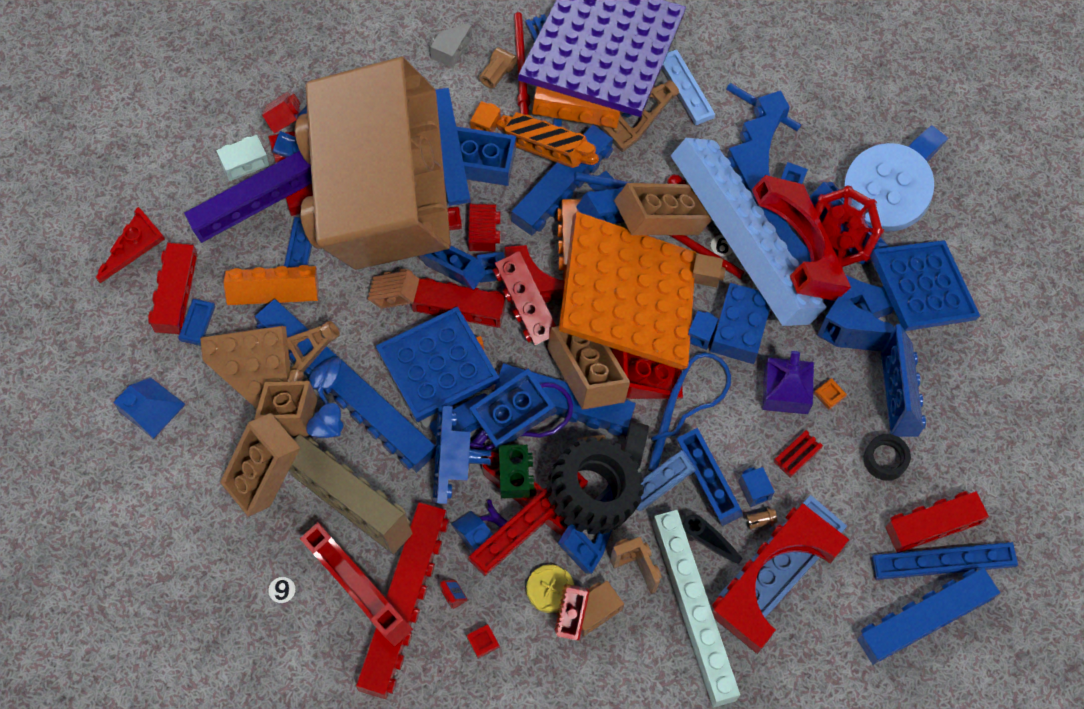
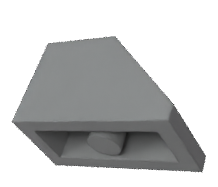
(450, 44)

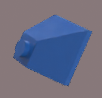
(148, 406)

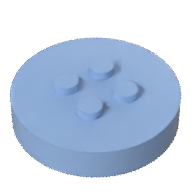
(896, 180)

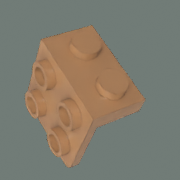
(628, 551)

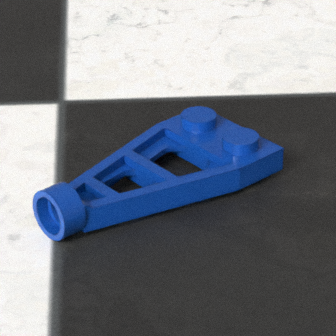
(580, 547)

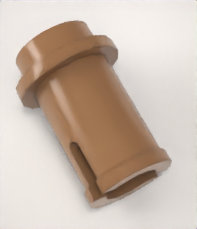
(762, 518)

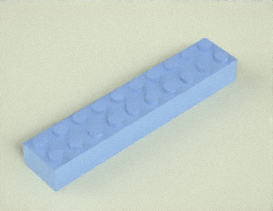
(746, 230)

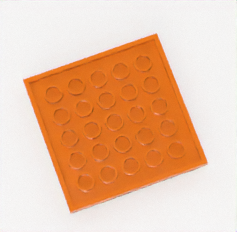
(628, 291)

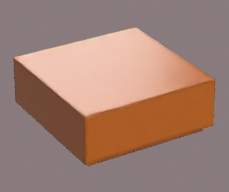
(830, 393)

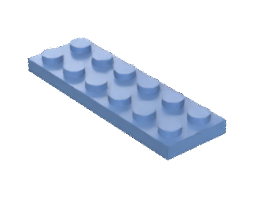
(785, 570)

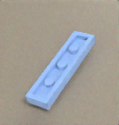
(689, 91)

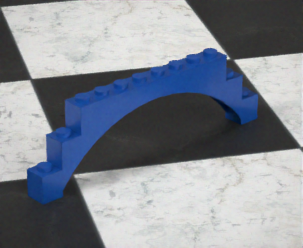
(752, 164)

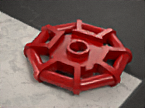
(856, 223)

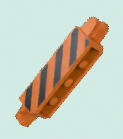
(548, 140)

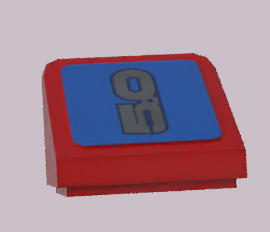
(452, 593)

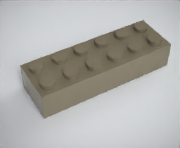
(350, 495)

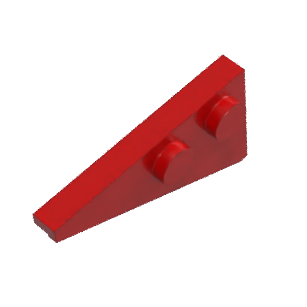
(135, 241)

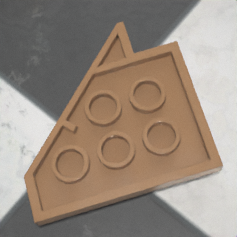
(249, 359)

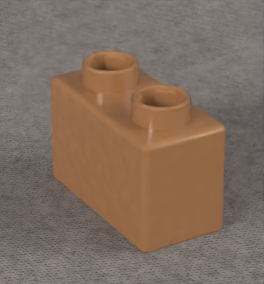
(374, 165)

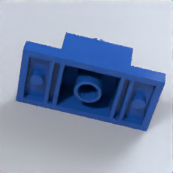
(452, 455)

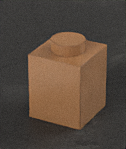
(708, 270)

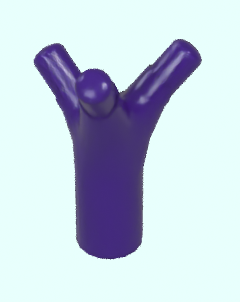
(494, 516)

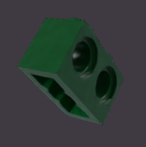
(511, 471)

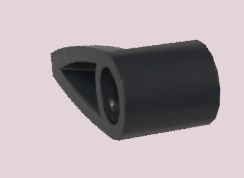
(710, 538)

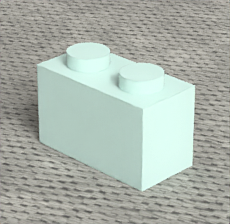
(242, 157)

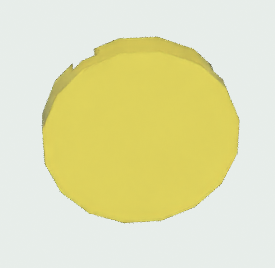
(546, 587)

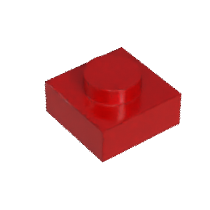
(482, 641)

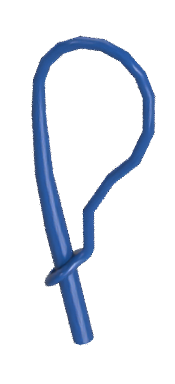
(663, 432)

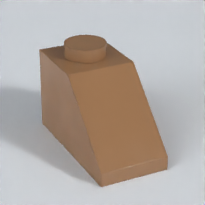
(601, 606)

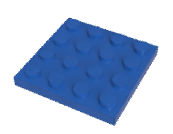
(924, 285)
(437, 364)

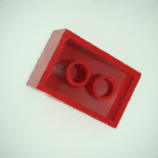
(647, 377)

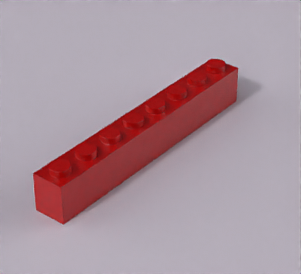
(404, 595)

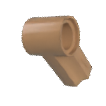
(500, 63)

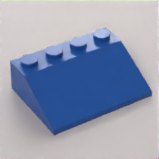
(902, 385)

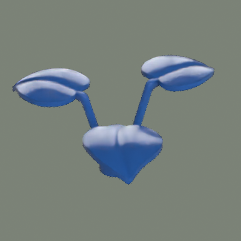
(327, 421)

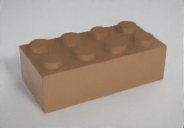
(662, 209)
(588, 370)
(259, 464)

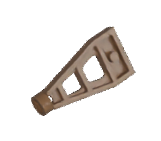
(624, 135)
(330, 333)

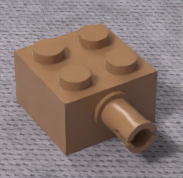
(289, 402)

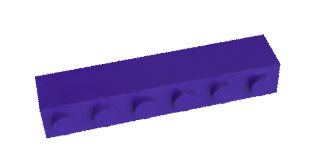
(249, 197)

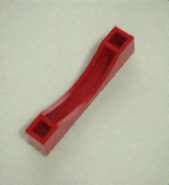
(356, 584)

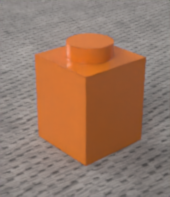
(486, 117)

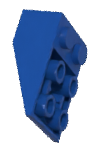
(854, 328)

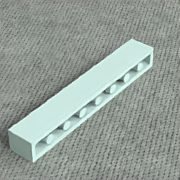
(695, 609)

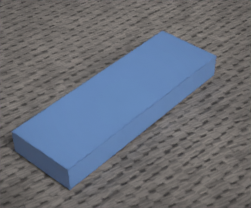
(665, 478)

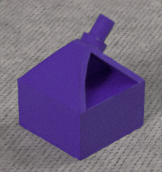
(788, 385)

